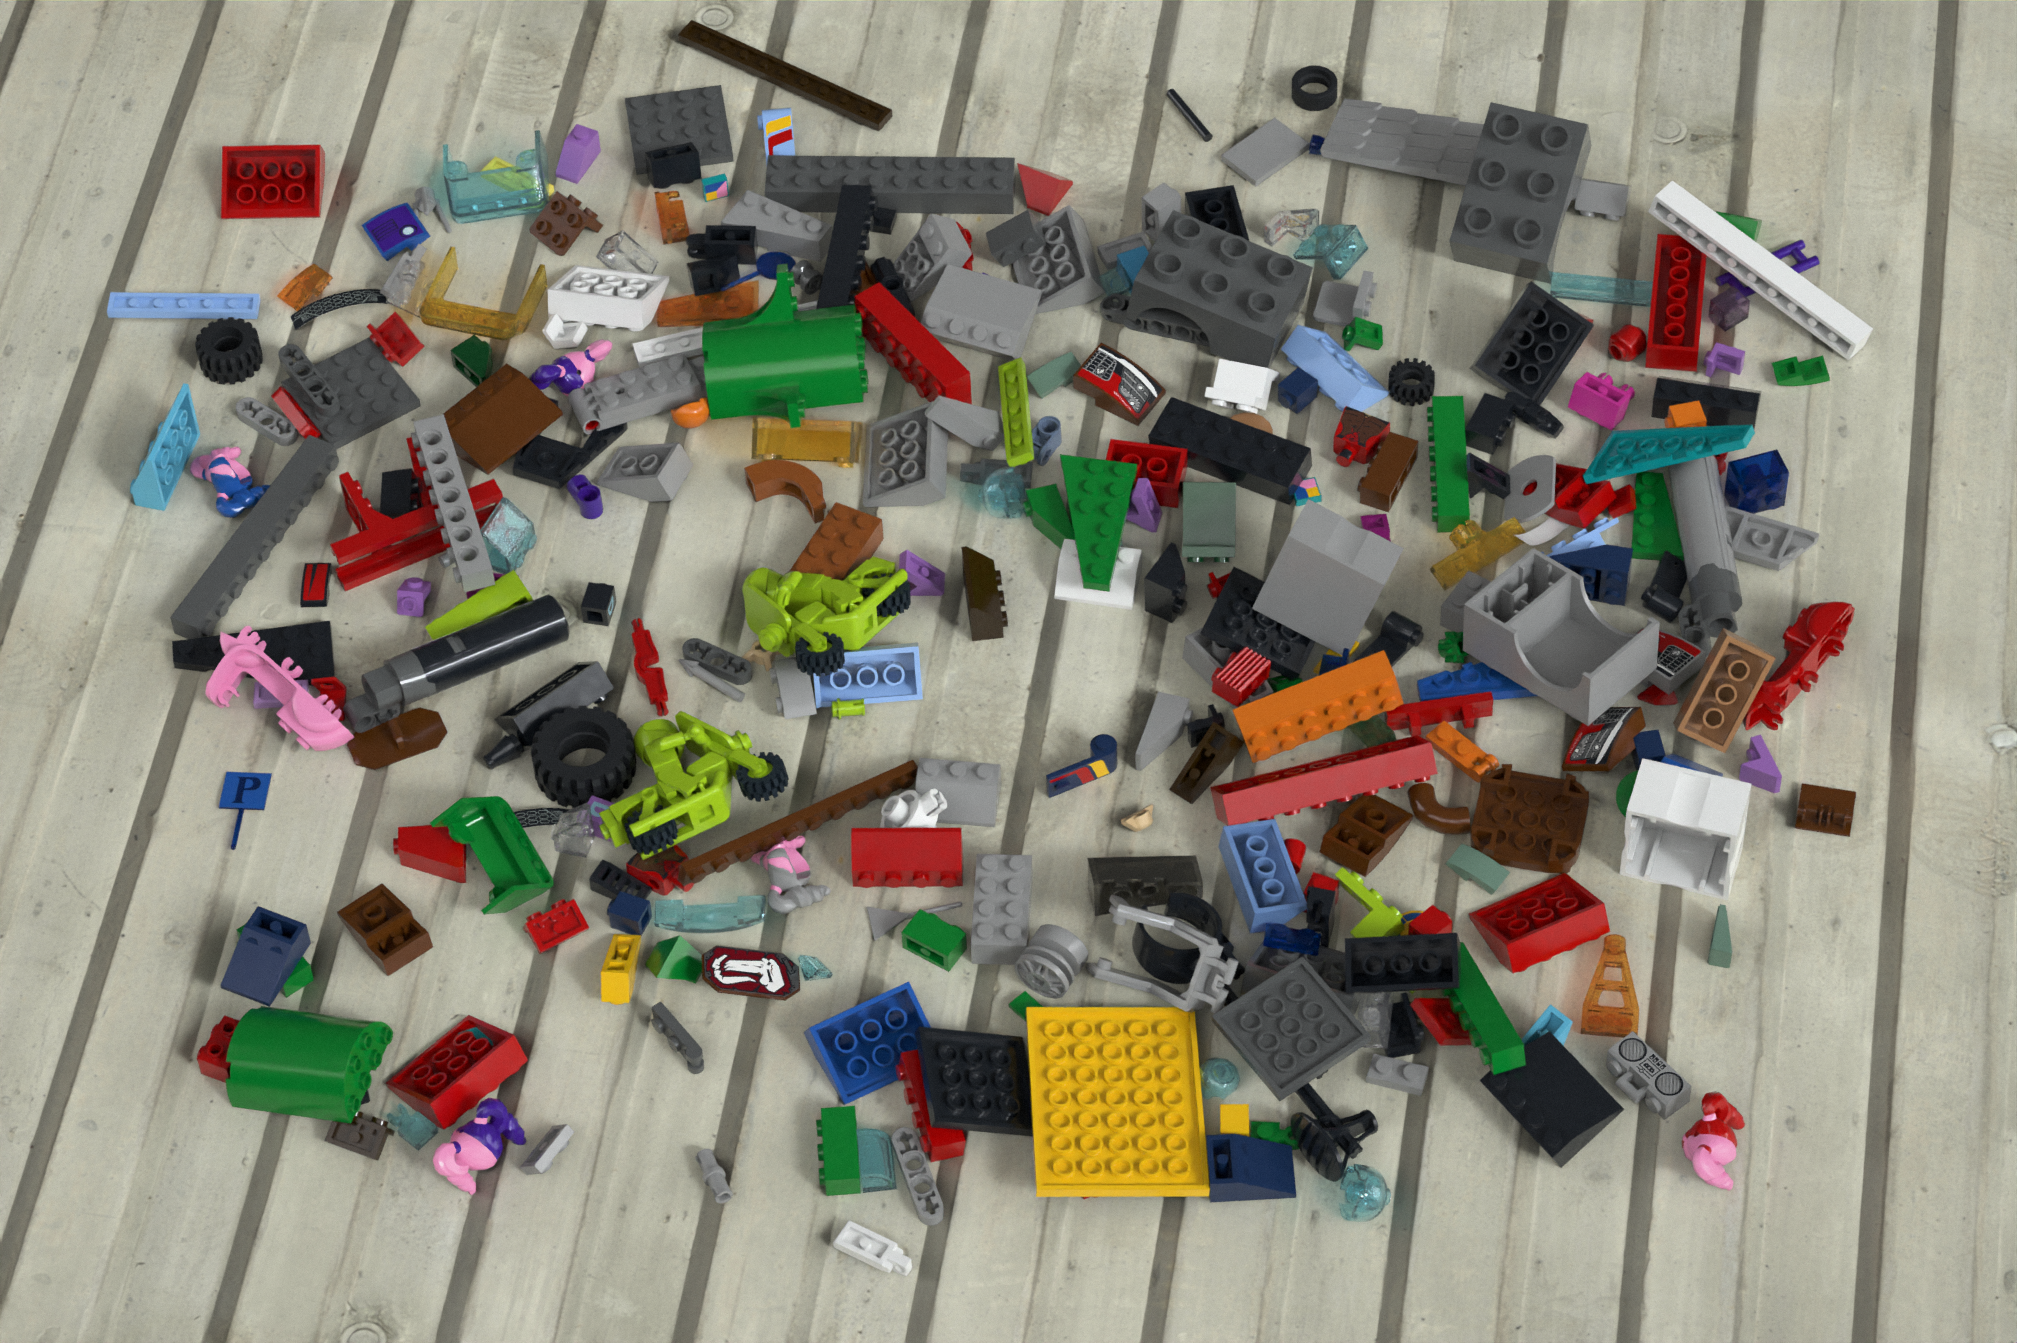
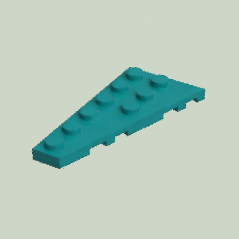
(1648, 449)

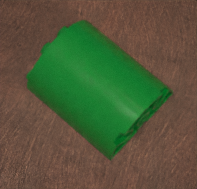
(304, 1062)

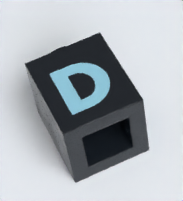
(598, 604)

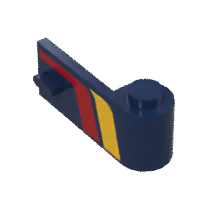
(1101, 763)

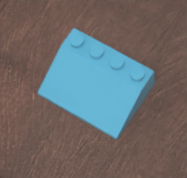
(167, 454)

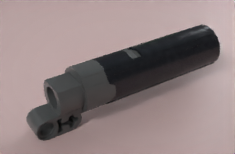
(457, 660)

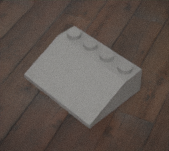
(1063, 266)
(981, 312)
(905, 460)

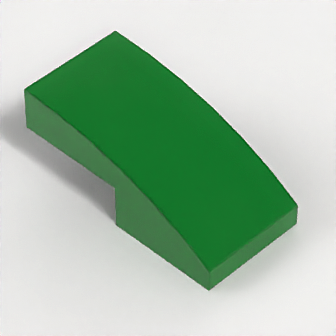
(1807, 372)

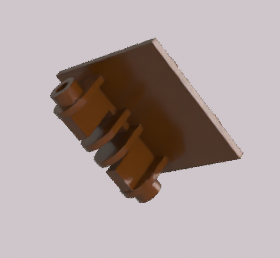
(1825, 810)

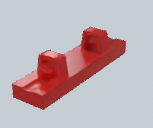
(1432, 712)

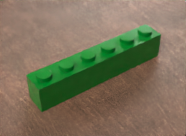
(1449, 462)
(1485, 1019)

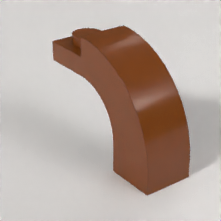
(790, 479)

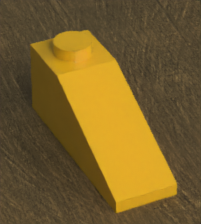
(620, 969)

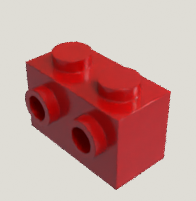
(214, 1054)

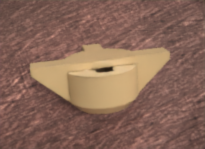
(762, 658)
(1139, 820)

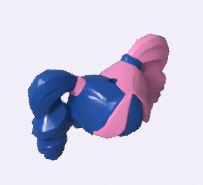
(229, 480)

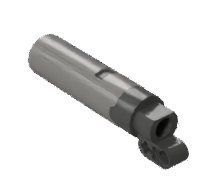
(1706, 551)

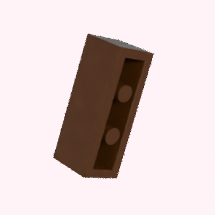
(1388, 471)

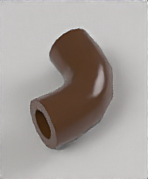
(1434, 815)

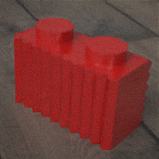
(1240, 676)

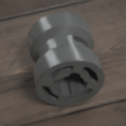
(807, 277)

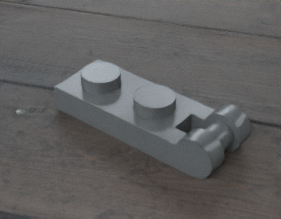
(678, 1037)

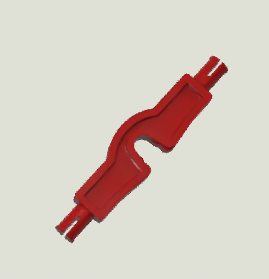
(651, 677)

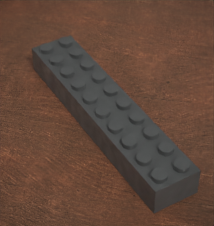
(899, 182)

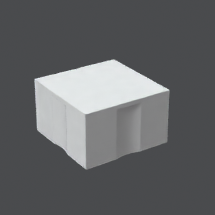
(1685, 828)

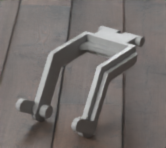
(1208, 976)

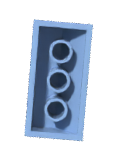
(1334, 368)
(873, 674)

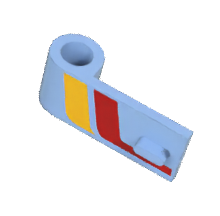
(777, 131)

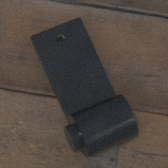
(1665, 588)
(1396, 638)

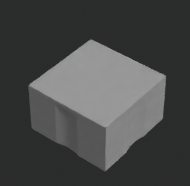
(1327, 578)

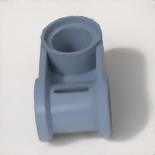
(1046, 438)

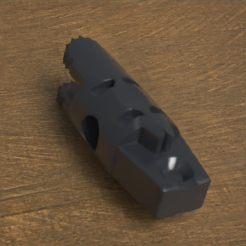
(1535, 415)

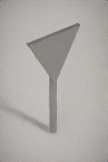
(885, 920)

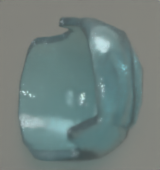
(1218, 1078)

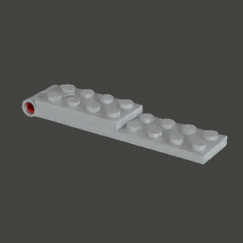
(638, 393)

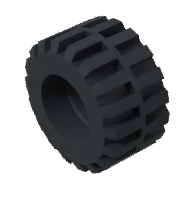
(227, 336)

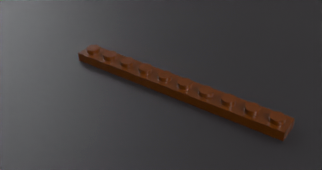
(796, 823)

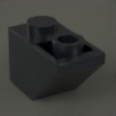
(711, 274)

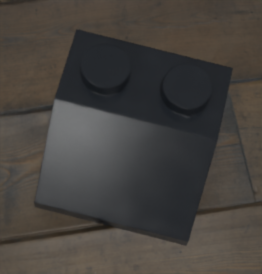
(1166, 586)

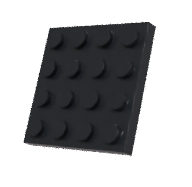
(1238, 625)
(975, 1081)

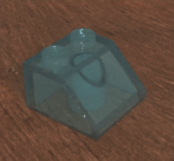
(508, 537)

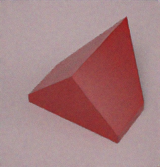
(1042, 188)

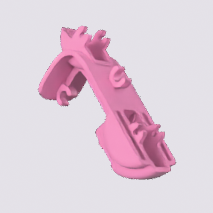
(300, 712)

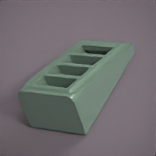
(1721, 948)

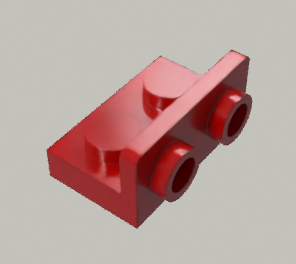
(555, 925)

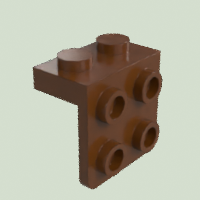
(563, 222)

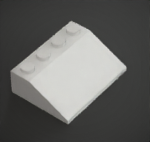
(607, 297)

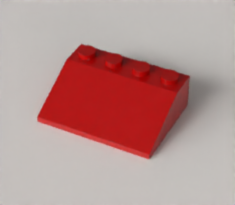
(272, 181)
(1541, 922)
(455, 1074)

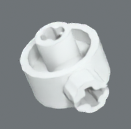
(913, 810)

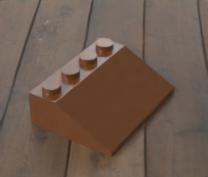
(499, 418)

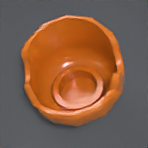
(691, 414)

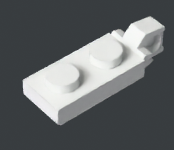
(872, 1249)

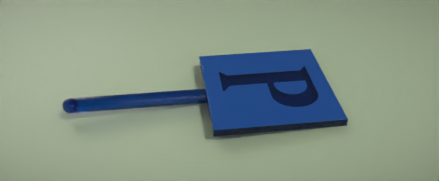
(244, 792)

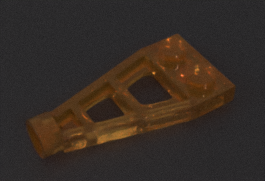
(1605, 1019)

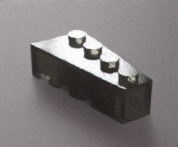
(1141, 880)

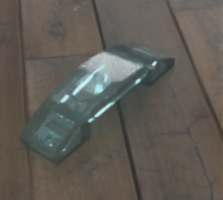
(710, 917)

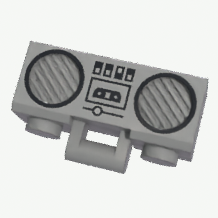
(1647, 1076)

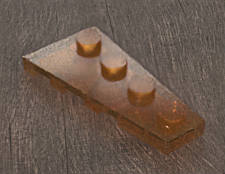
(716, 306)

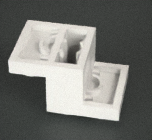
(1241, 386)

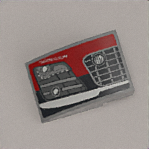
(1675, 662)

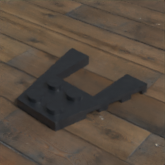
(557, 462)

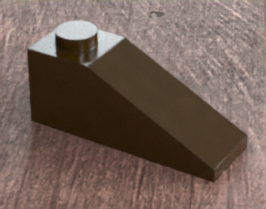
(1206, 763)

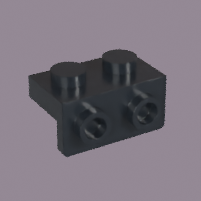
(1404, 1032)

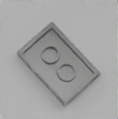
(1265, 152)

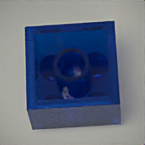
(1757, 482)

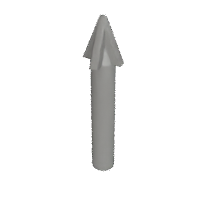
(694, 669)

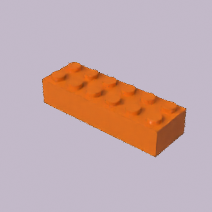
(1318, 706)

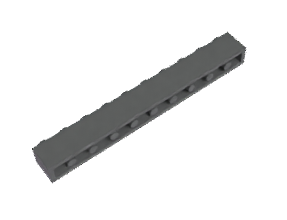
(255, 539)

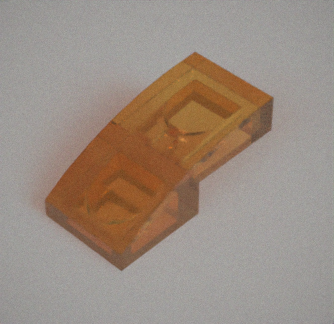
(300, 289)

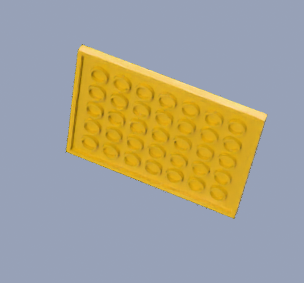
(1116, 1102)

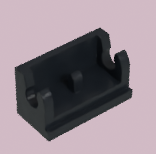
(1321, 912)

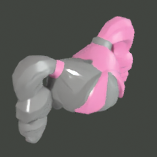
(789, 874)

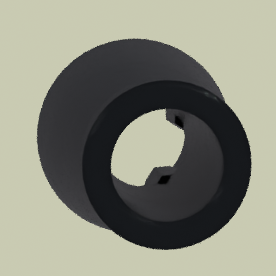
(504, 751)

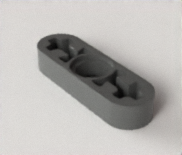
(722, 671)

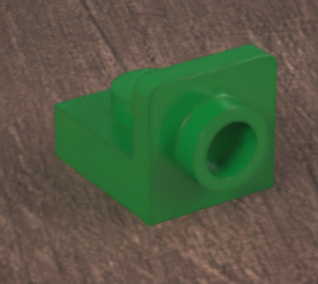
(1362, 333)

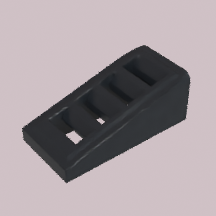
(607, 873)

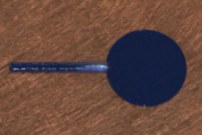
(766, 266)

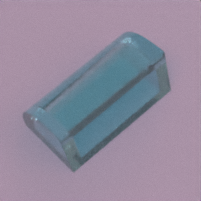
(876, 1160)

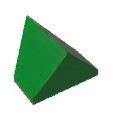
(675, 960)

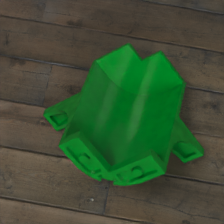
(784, 359)

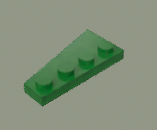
(1653, 519)

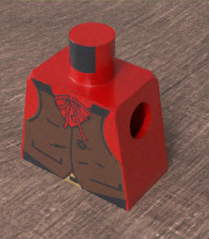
(1358, 437)
(660, 870)

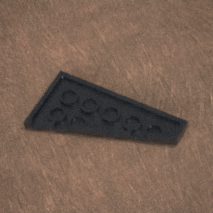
(306, 644)

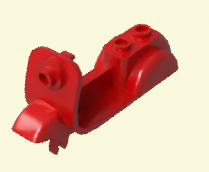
(1811, 642)

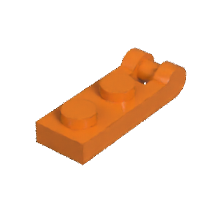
(1461, 751)

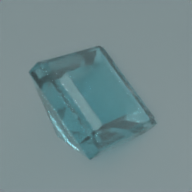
(813, 968)

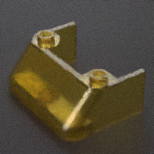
(811, 442)

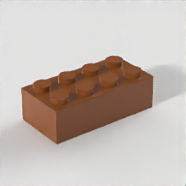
(841, 543)

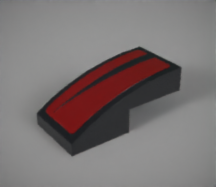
(315, 585)

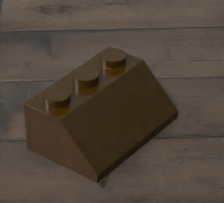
(982, 596)

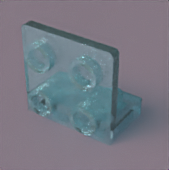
(1336, 245)

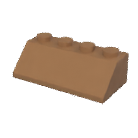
(1723, 691)

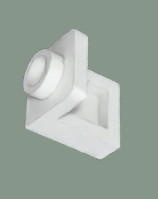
(564, 334)

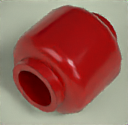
(1627, 343)

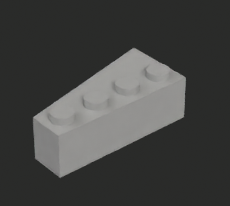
(781, 227)
(1208, 655)

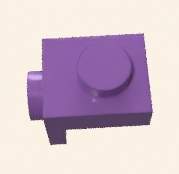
(1724, 358)
(412, 596)

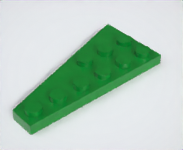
(1098, 511)

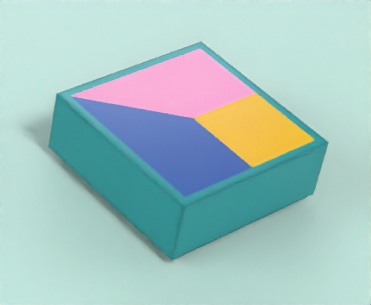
(715, 187)
(1307, 490)

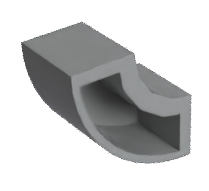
(794, 689)

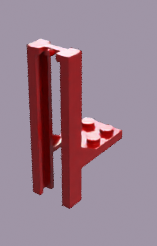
(380, 531)

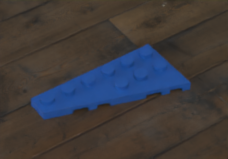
(1470, 680)

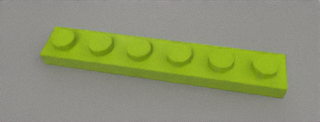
(1016, 413)

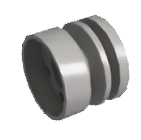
(1051, 961)

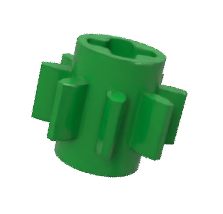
(1452, 647)

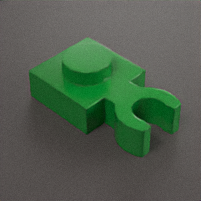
(1271, 1132)

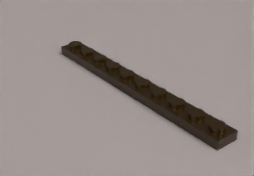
(785, 75)

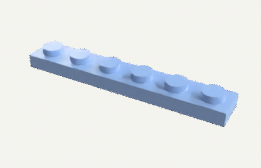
(183, 305)

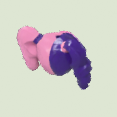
(564, 368)
(477, 1144)

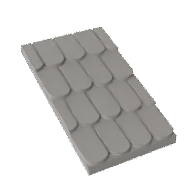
(1403, 141)

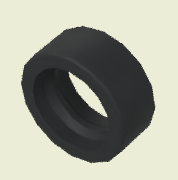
(1319, 75)

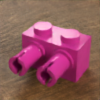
(1600, 400)

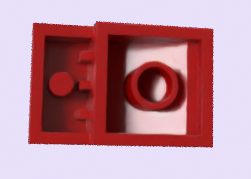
(1574, 499)

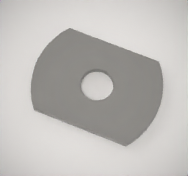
(1533, 469)

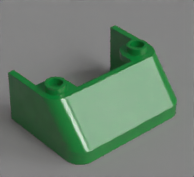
(501, 849)

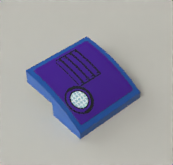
(396, 230)

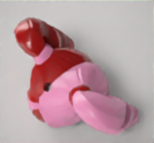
(1712, 1141)

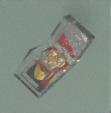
(1295, 222)

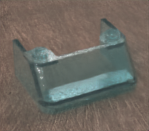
(498, 191)

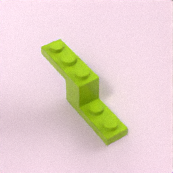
(1380, 919)

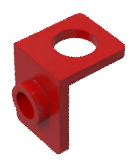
(335, 692)

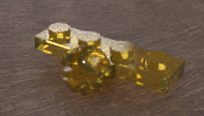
(1476, 550)

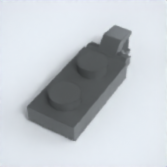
(977, 472)

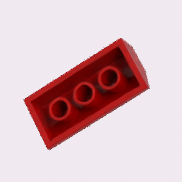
(907, 857)

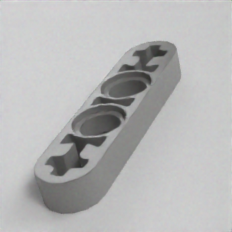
(917, 1176)

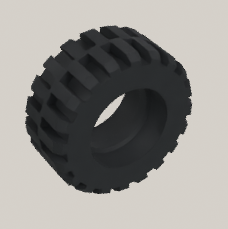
(583, 730)

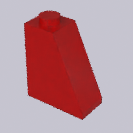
(431, 851)

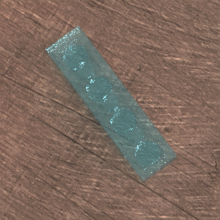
(1601, 289)

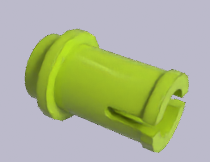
(847, 708)

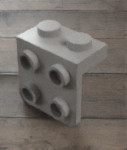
(1343, 302)

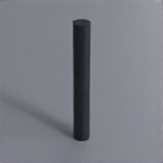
(1189, 115)

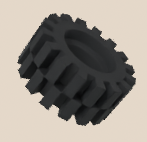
(1415, 371)

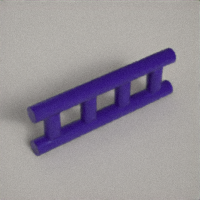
(1792, 249)

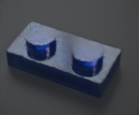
(1291, 939)

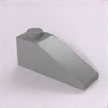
(969, 422)
(1163, 727)

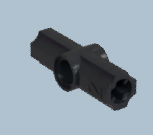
(886, 274)

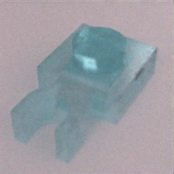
(414, 1129)

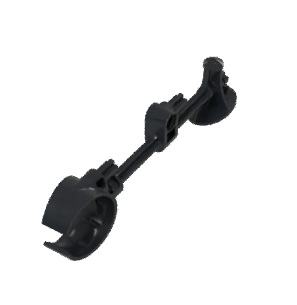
(1314, 1137)

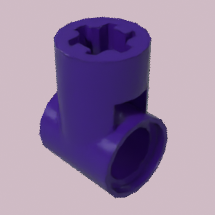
(586, 496)

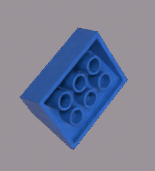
(866, 1042)

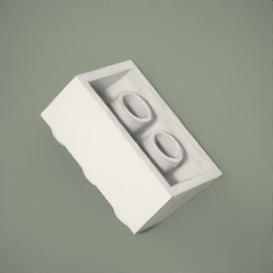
(1123, 585)

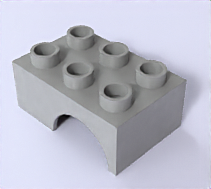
(1552, 641)

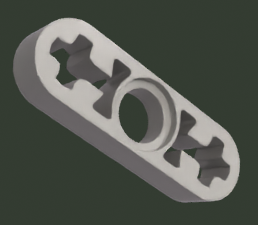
(262, 412)

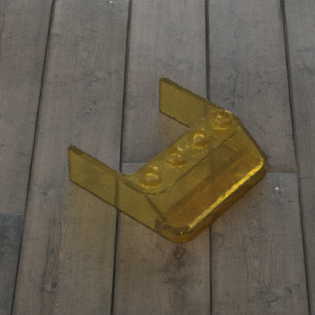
(478, 320)

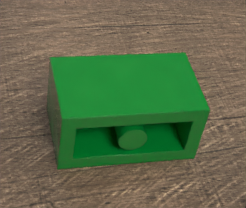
(934, 940)

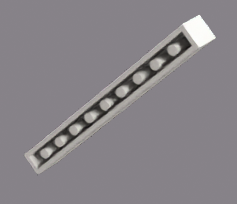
(1760, 270)

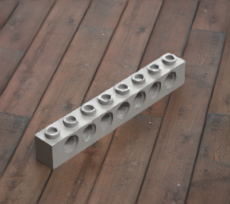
(453, 503)

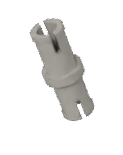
(714, 1176)

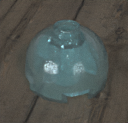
(1003, 493)
(1364, 1193)

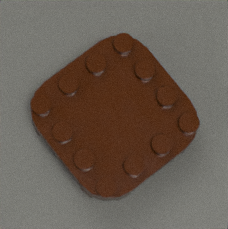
(1530, 820)

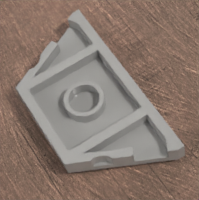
(1766, 540)

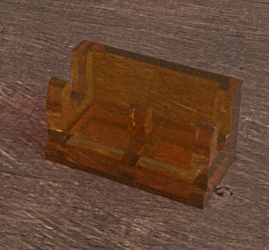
(671, 217)

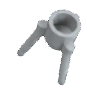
(427, 202)

